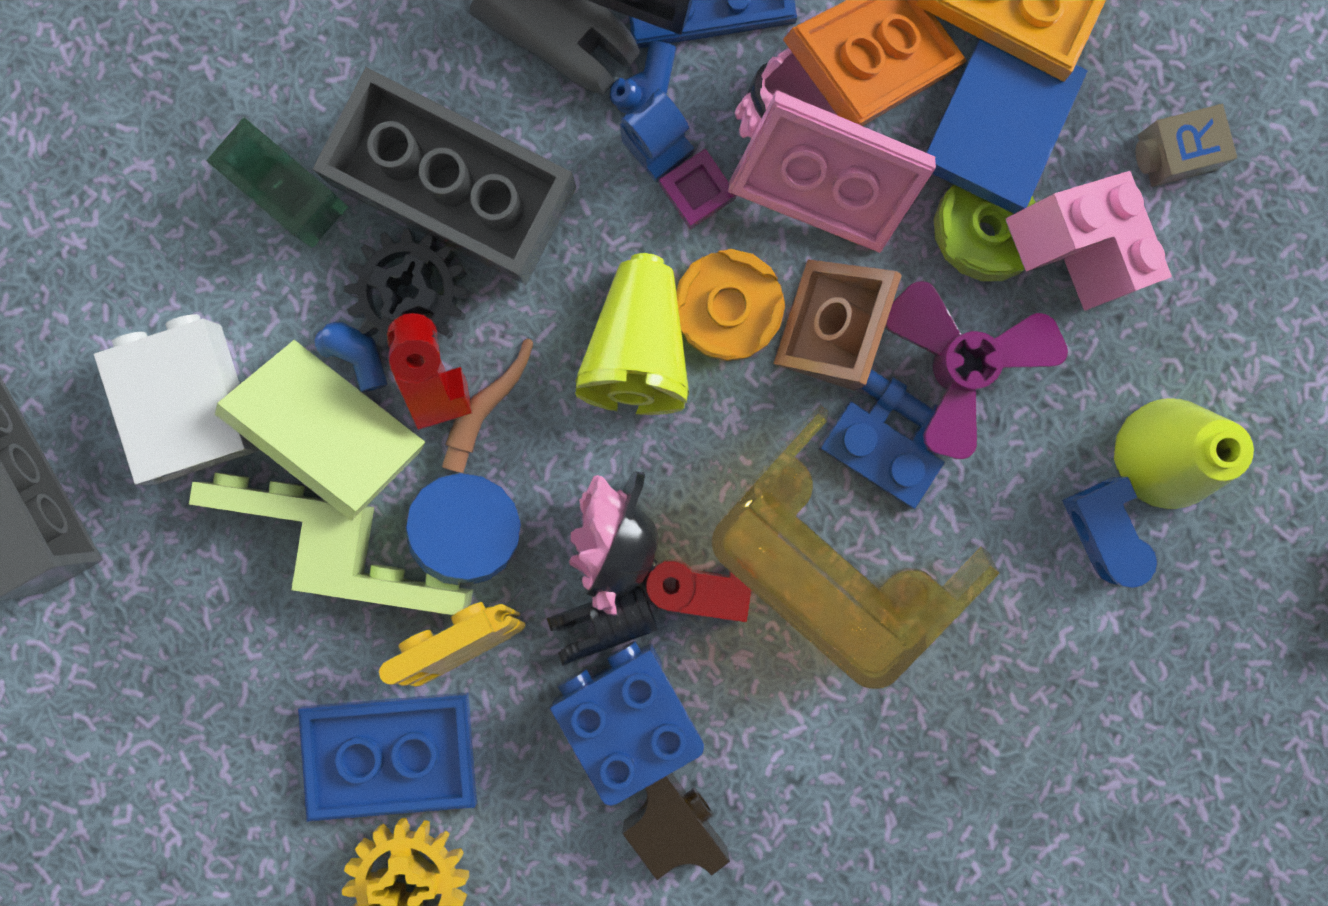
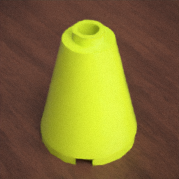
(637, 343)
(1180, 452)

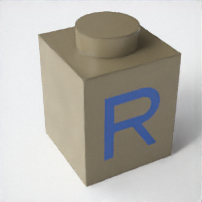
(1185, 145)

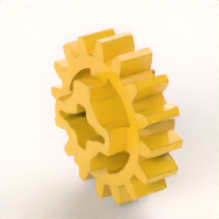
(430, 879)

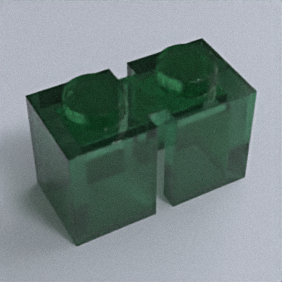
(271, 175)

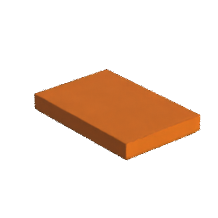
(873, 55)

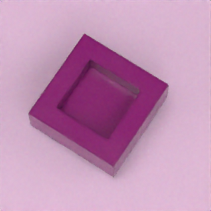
(697, 189)

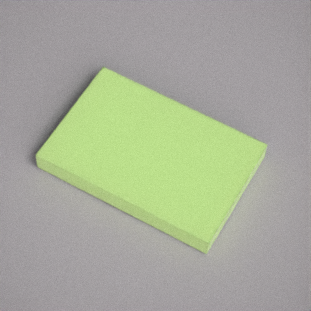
(320, 429)

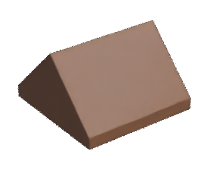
(837, 322)

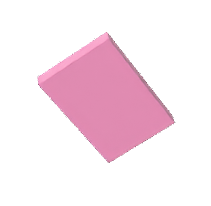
(830, 172)

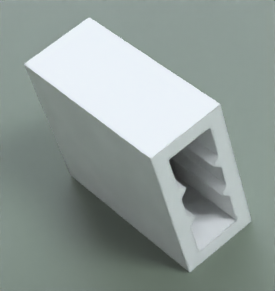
(167, 398)

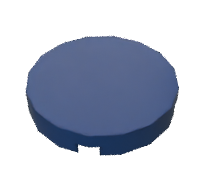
(462, 529)

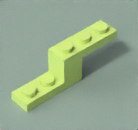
(330, 547)

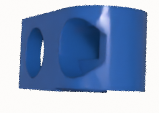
(657, 135)
(1109, 533)

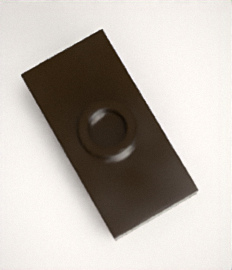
(674, 830)

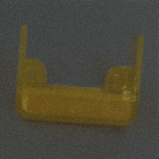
(819, 593)

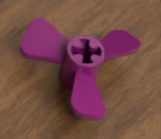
(924, 321)

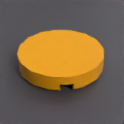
(721, 326)

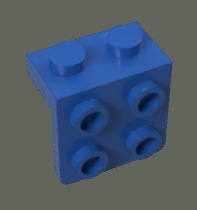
(626, 723)

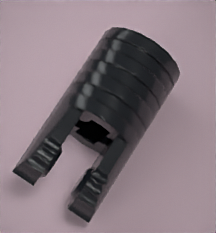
(632, 621)

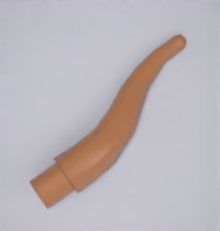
(466, 428)

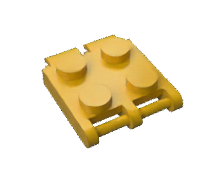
(430, 656)

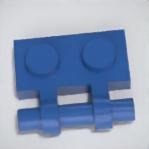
(880, 452)

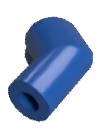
(633, 92)
(351, 345)

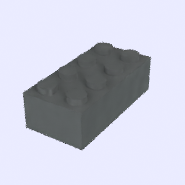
(445, 176)
(39, 528)

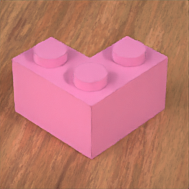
(1099, 235)

